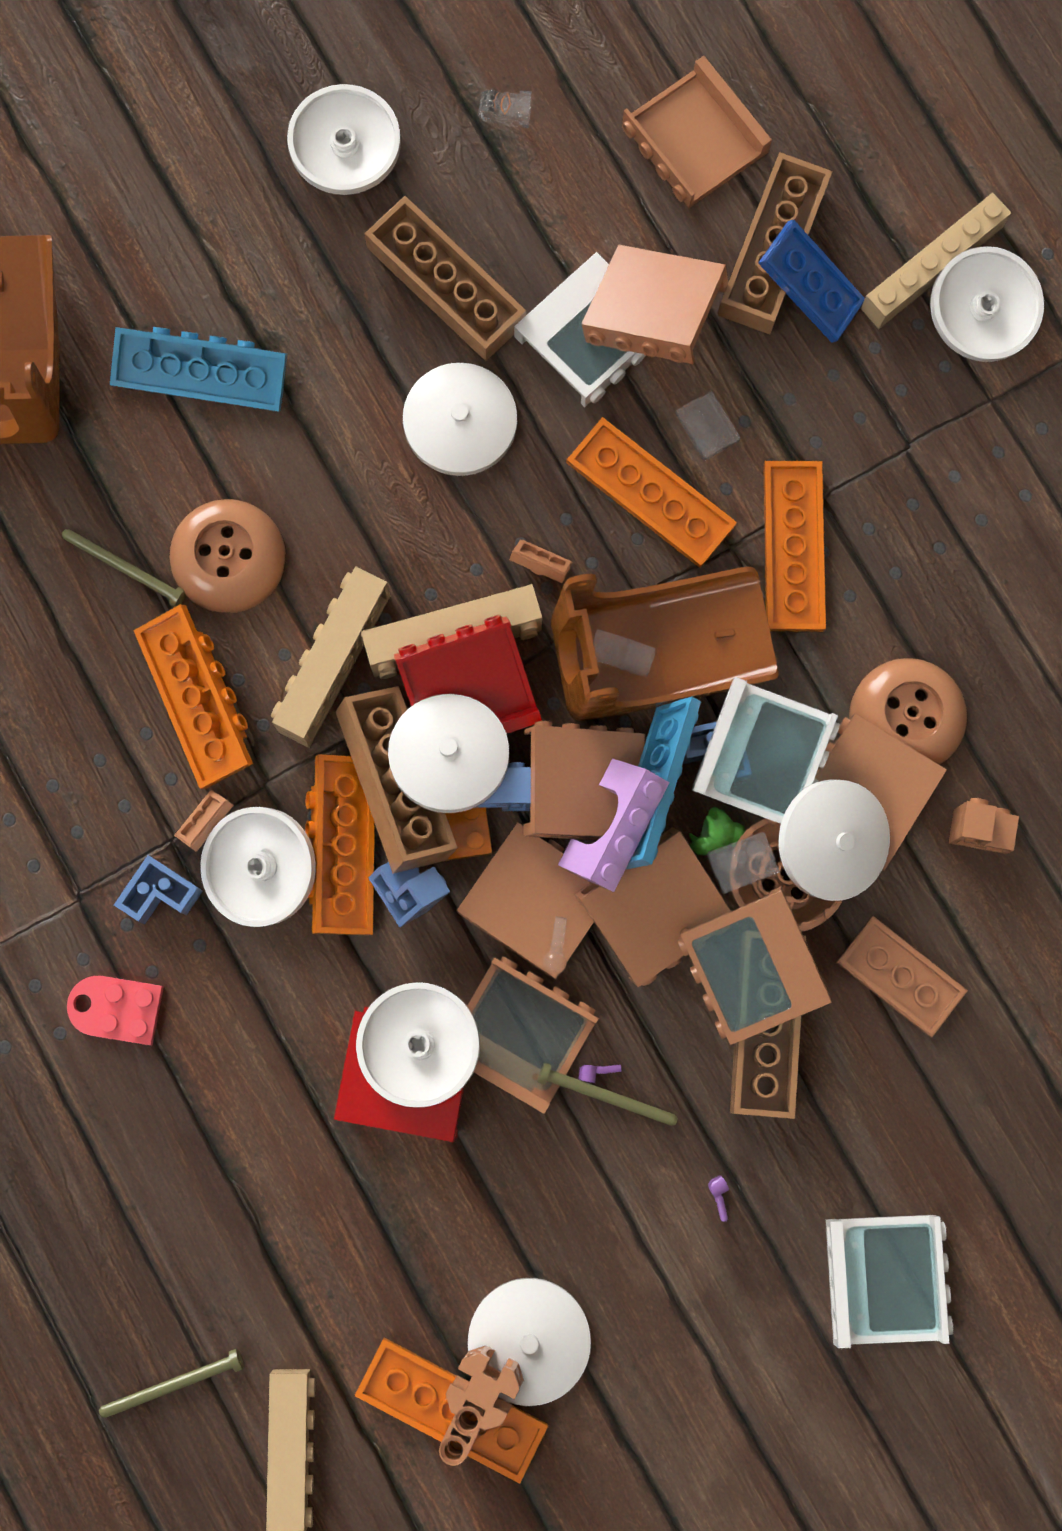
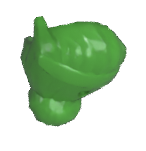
(716, 832)

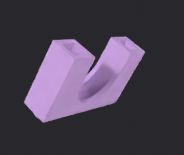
(638, 798)

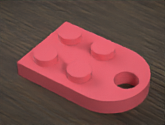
(118, 1009)

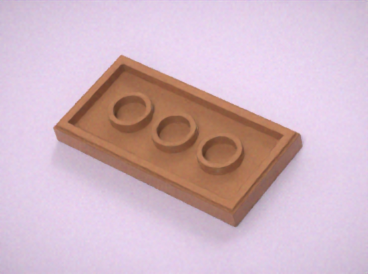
(901, 976)

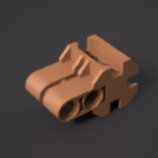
(480, 1397)

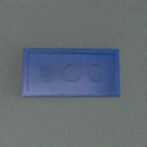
(812, 280)

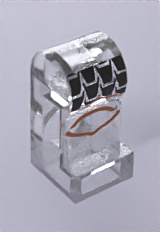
(506, 108)

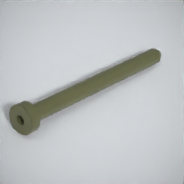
(175, 595)
(604, 1095)
(233, 1362)

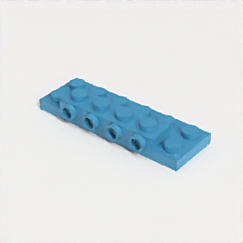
(198, 367)
(664, 756)

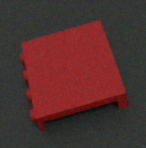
(474, 664)
(364, 1106)

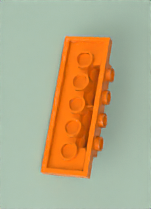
(195, 696)
(343, 849)

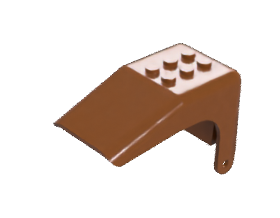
(28, 341)
(701, 632)

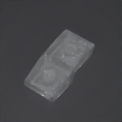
(623, 653)

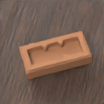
(541, 561)
(203, 820)

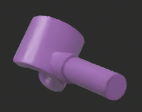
(588, 1072)
(717, 1187)

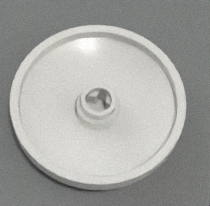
(344, 139)
(987, 304)
(460, 419)
(448, 753)
(834, 839)
(258, 866)
(418, 1045)
(538, 1329)

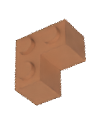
(983, 827)

